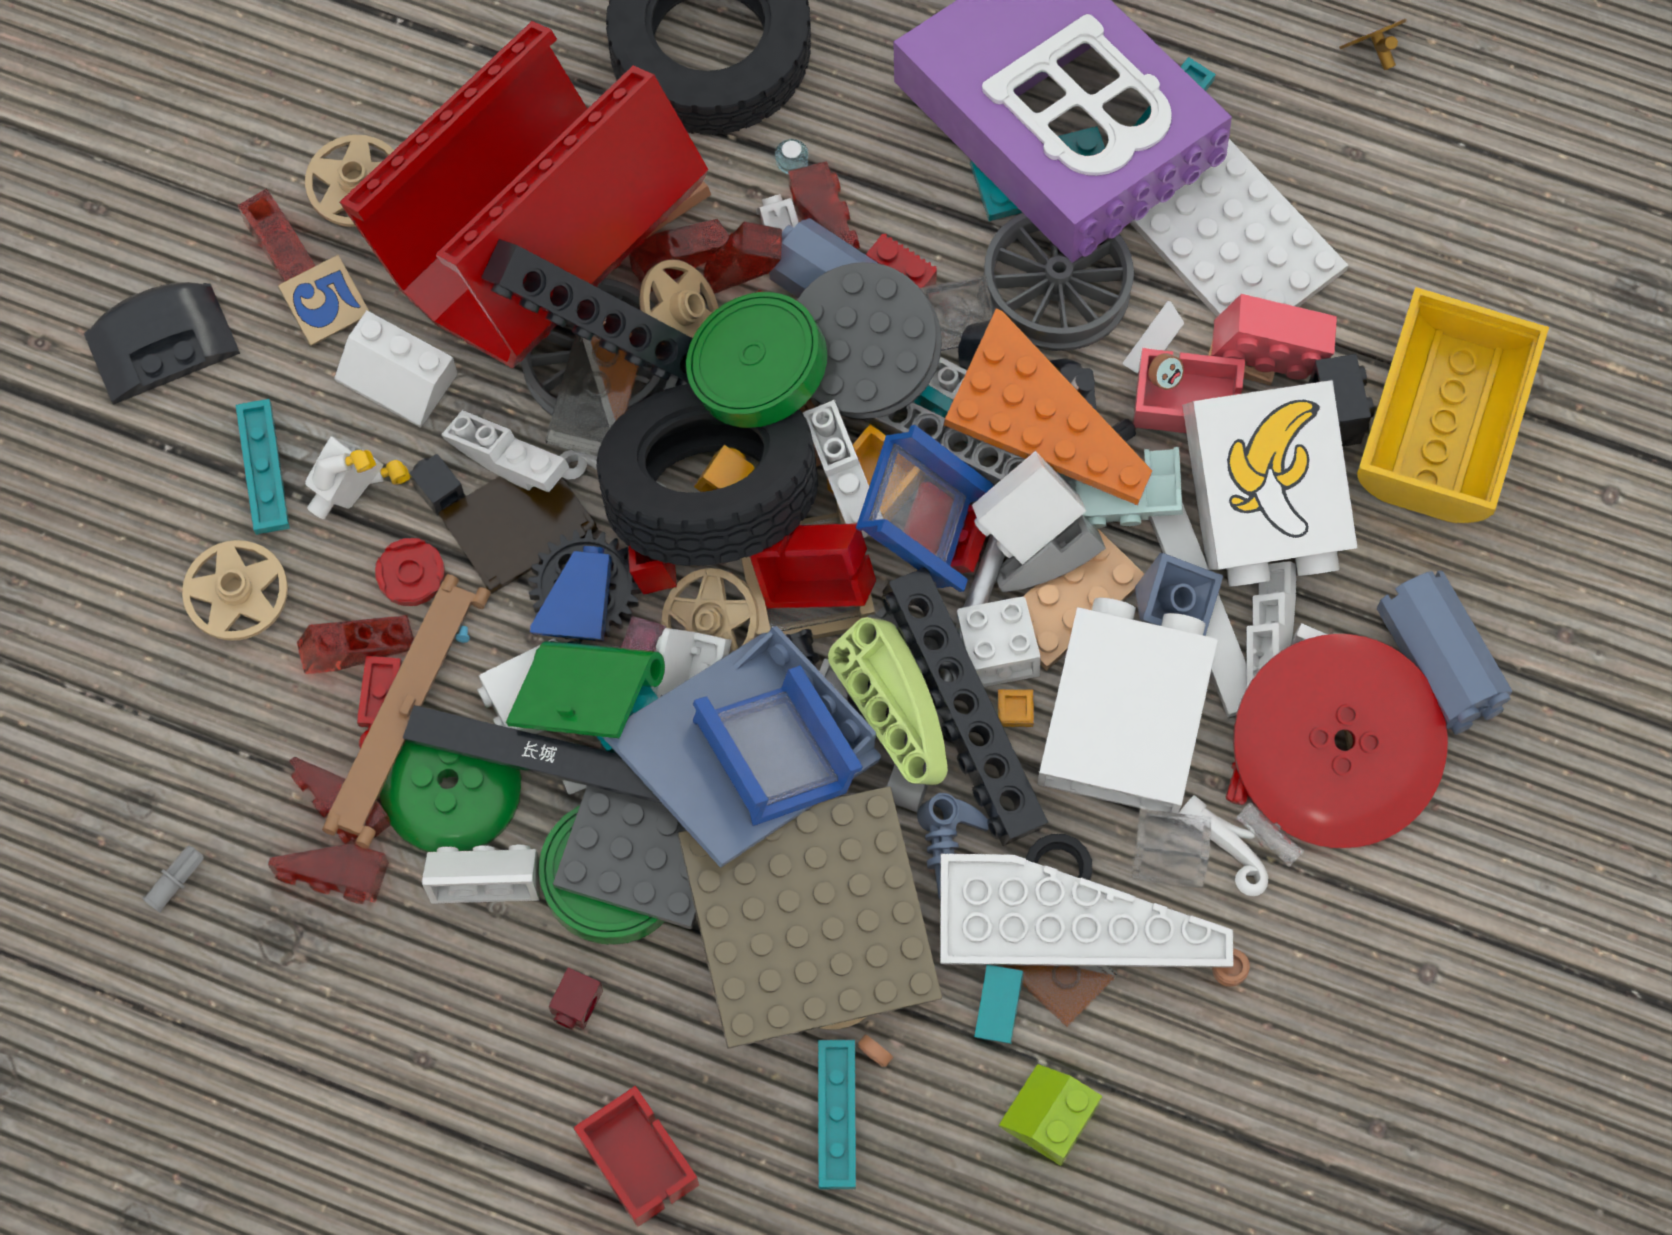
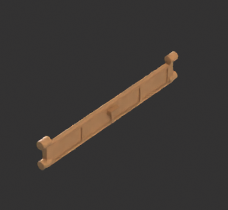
(408, 689)

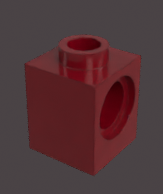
(575, 999)

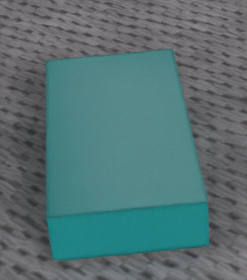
(999, 1004)

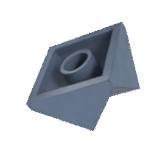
(1177, 588)

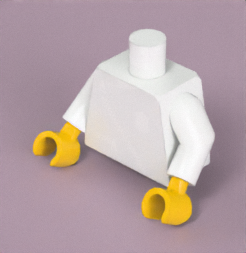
(344, 474)

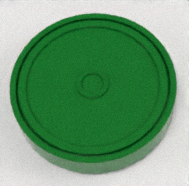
(756, 359)
(581, 915)

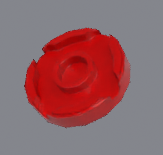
(409, 572)

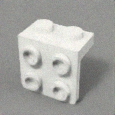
(687, 655)

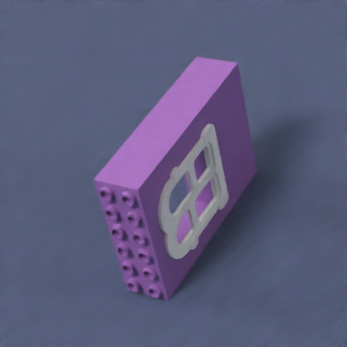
(983, 54)

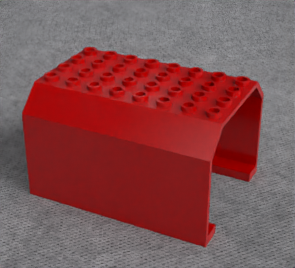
(528, 167)

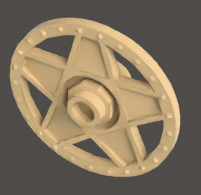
(341, 174)
(679, 302)
(235, 590)
(711, 610)

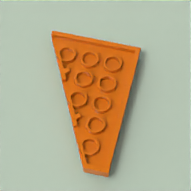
(1027, 406)

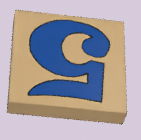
(323, 300)

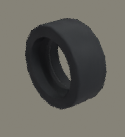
(1065, 843)

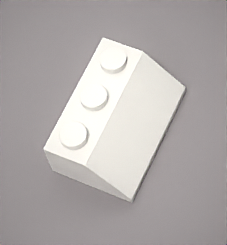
(395, 369)
(482, 875)

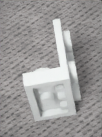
(1000, 640)

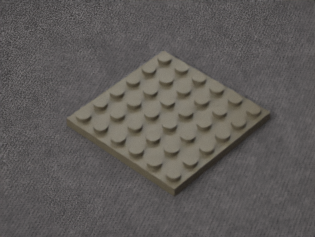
(813, 922)

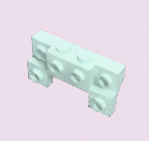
(1159, 498)

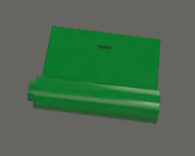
(584, 688)

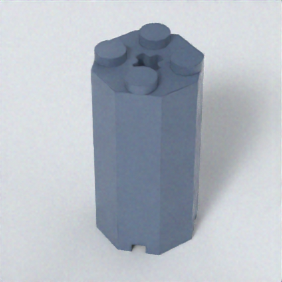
(809, 253)
(1446, 648)

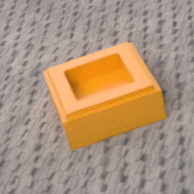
(1015, 708)

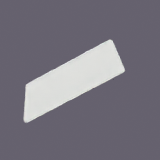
(1157, 335)

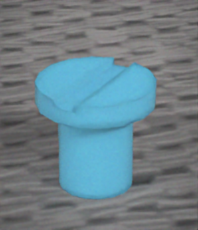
(462, 635)

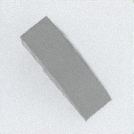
(1060, 556)

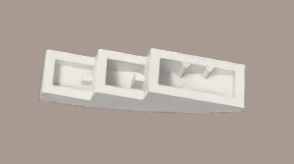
(1272, 617)

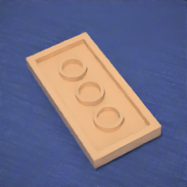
(1056, 601)

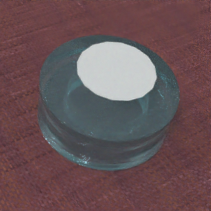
(791, 155)

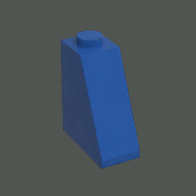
(578, 598)

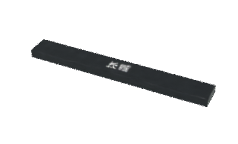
(524, 751)

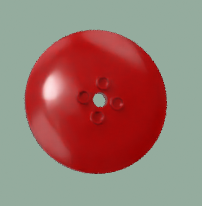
(1290, 752)

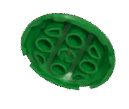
(455, 817)

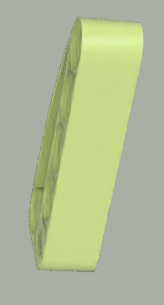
(894, 685)

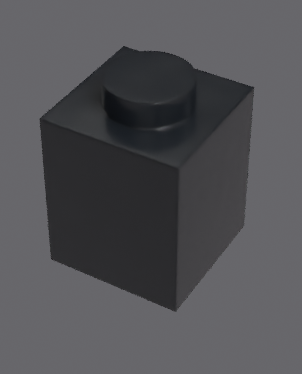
(436, 483)

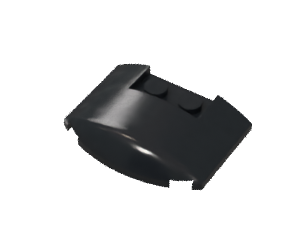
(159, 338)

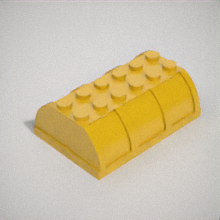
(1451, 408)

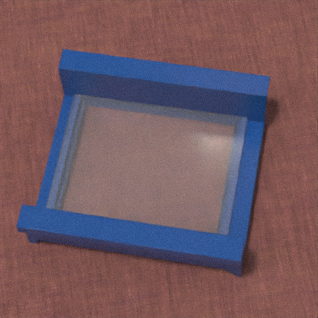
(921, 503)
(780, 748)

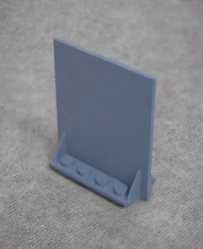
(684, 770)

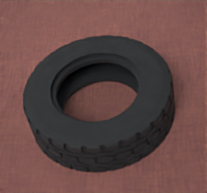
(723, 97)
(708, 524)

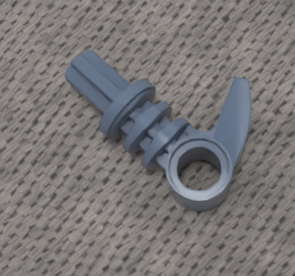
(944, 830)

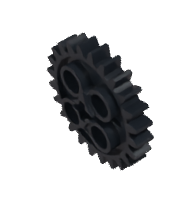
(620, 576)

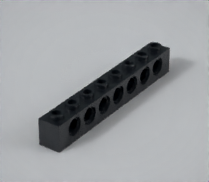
(510, 265)
(920, 591)

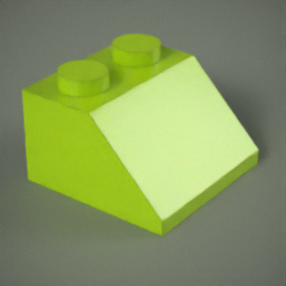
(1051, 1112)

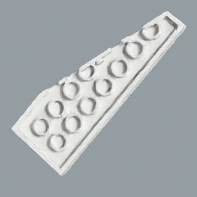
(1031, 914)

